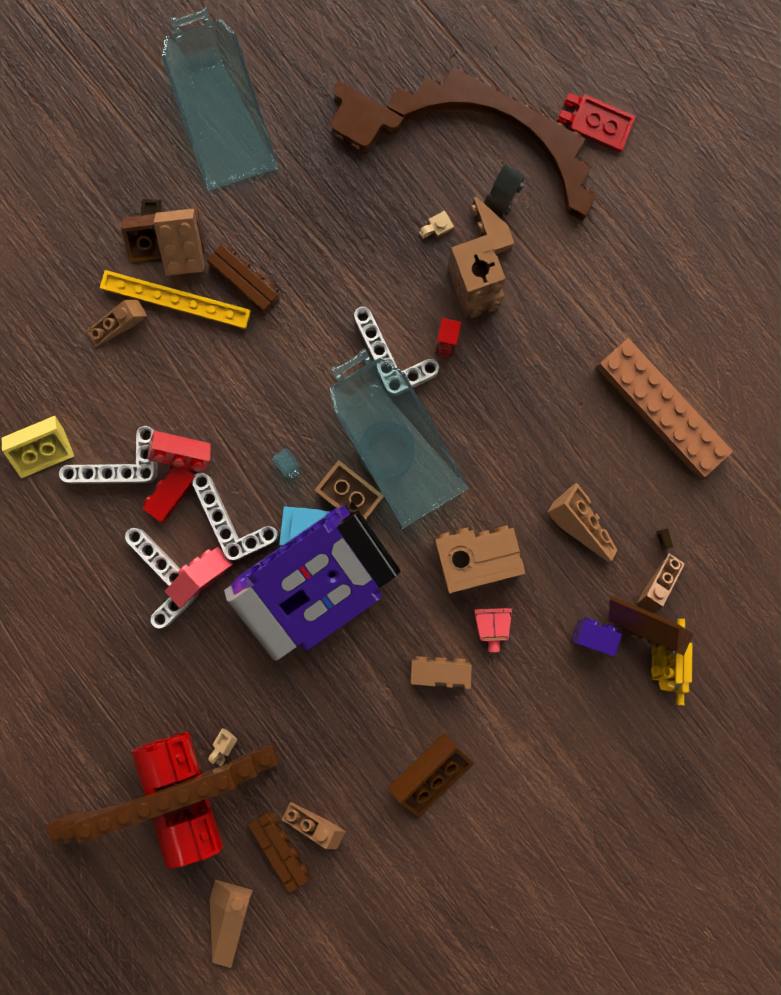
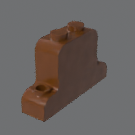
(361, 119)

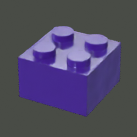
(596, 637)

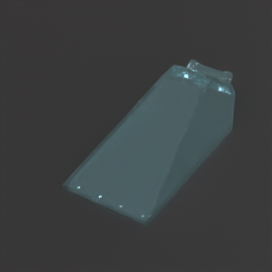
(217, 101)
(395, 437)

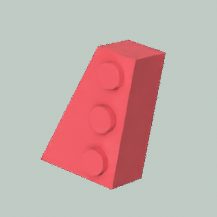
(198, 575)

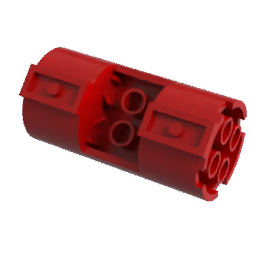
(187, 832)

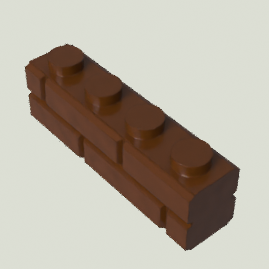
(243, 279)
(278, 851)

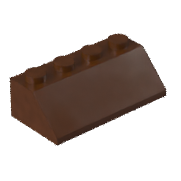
(141, 237)
(649, 626)
(430, 775)

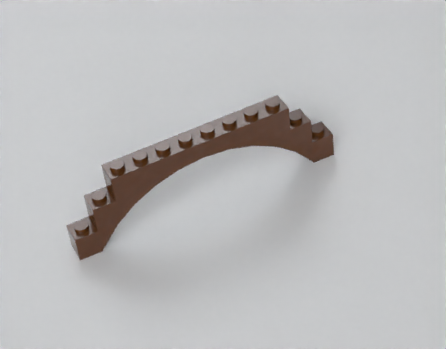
(469, 93)
(212, 783)

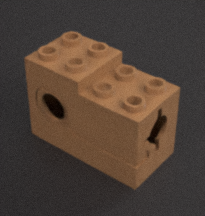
(476, 276)
(478, 560)

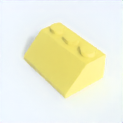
(37, 447)

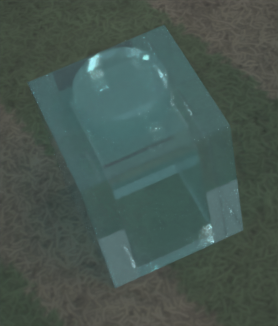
(286, 463)

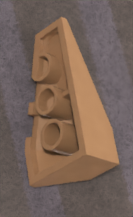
(575, 517)
(227, 916)

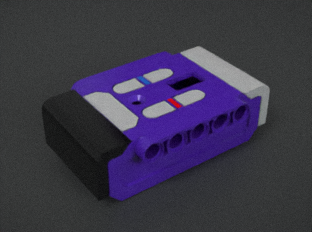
(313, 583)

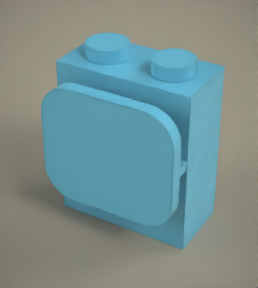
(297, 520)

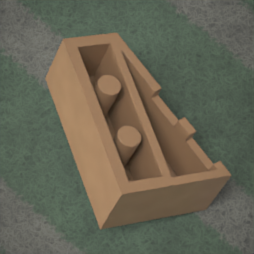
(441, 672)

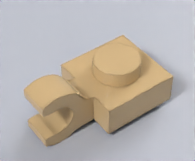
(438, 224)
(223, 745)

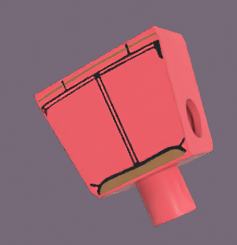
(493, 626)

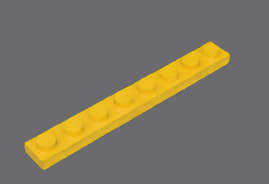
(175, 299)

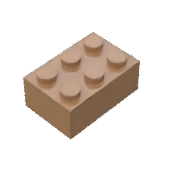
(179, 242)
(344, 485)

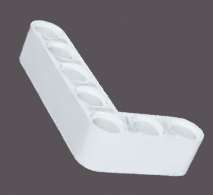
(378, 341)
(118, 469)
(226, 523)
(166, 574)

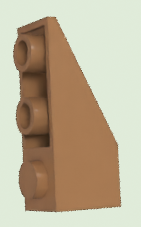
(491, 224)
(117, 321)
(661, 584)
(313, 826)

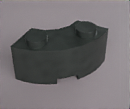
(504, 189)

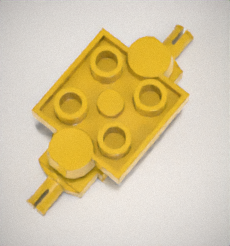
(673, 671)

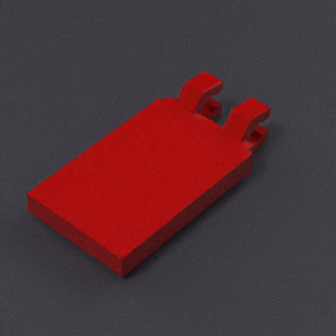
(597, 121)

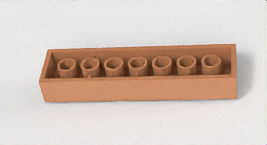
(664, 409)

